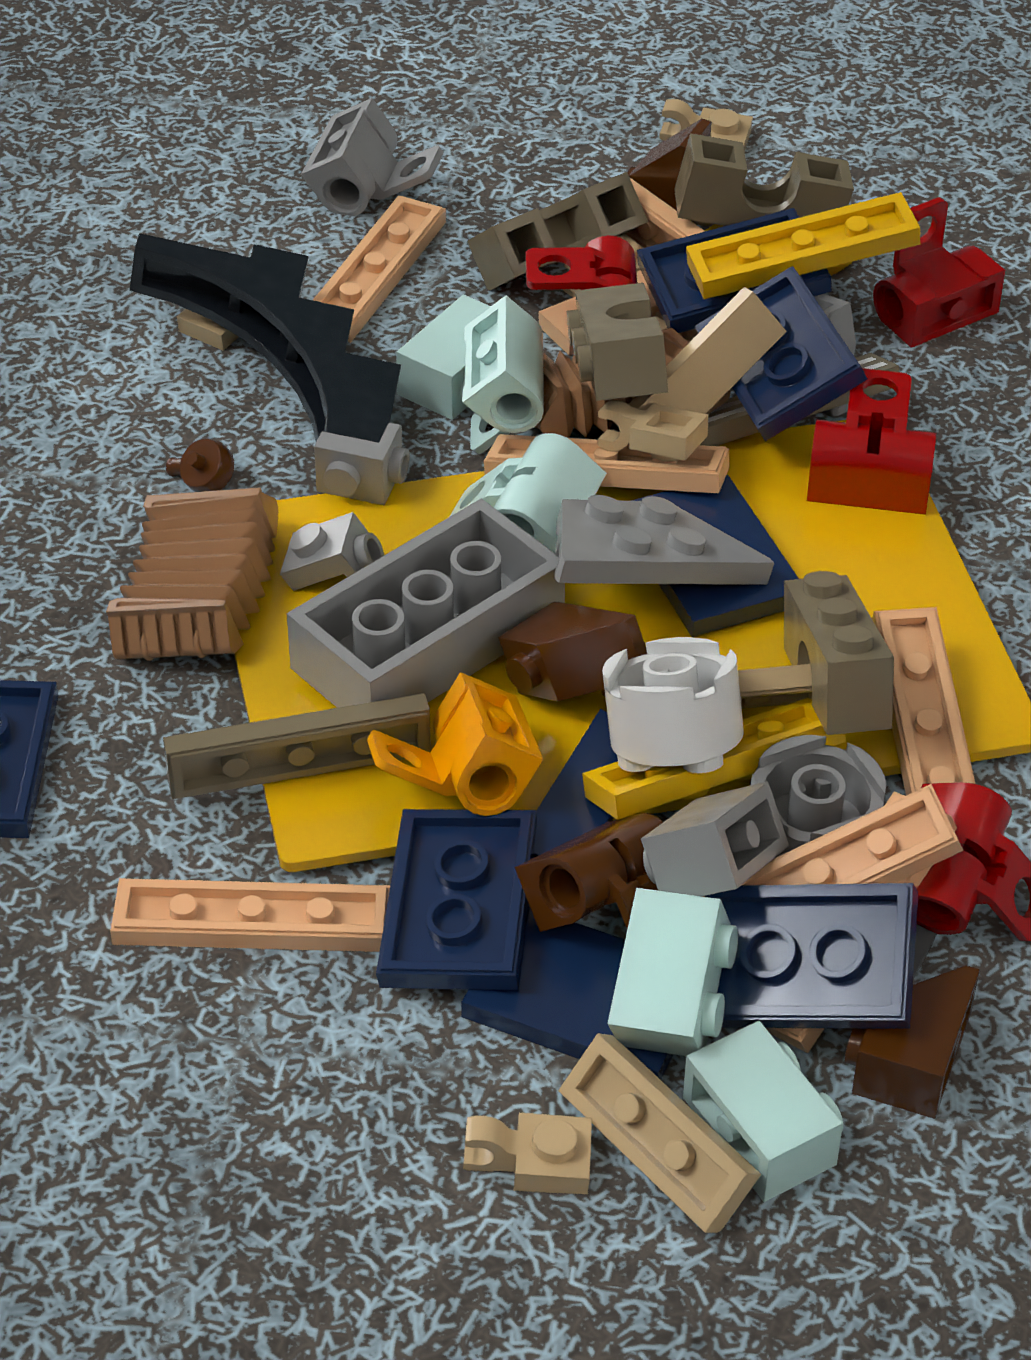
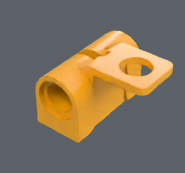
(480, 749)

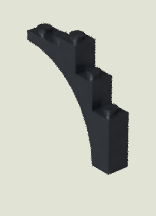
(264, 306)

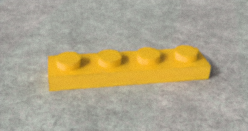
(804, 243)
(630, 793)

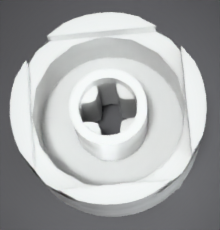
(673, 705)

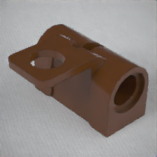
(589, 873)

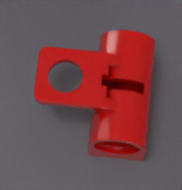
(599, 264)
(937, 288)
(873, 455)
(980, 873)

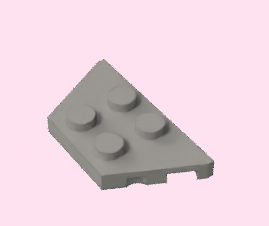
(649, 545)

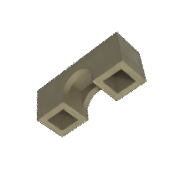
(715, 189)
(572, 222)
(618, 342)
(846, 653)

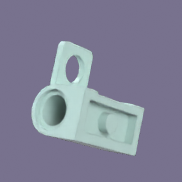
(503, 373)
(533, 486)

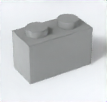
(715, 842)

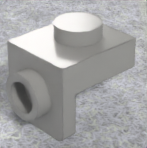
(359, 466)
(329, 550)

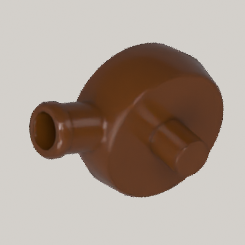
(204, 466)

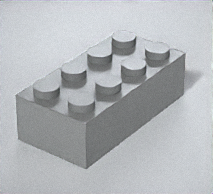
(423, 610)

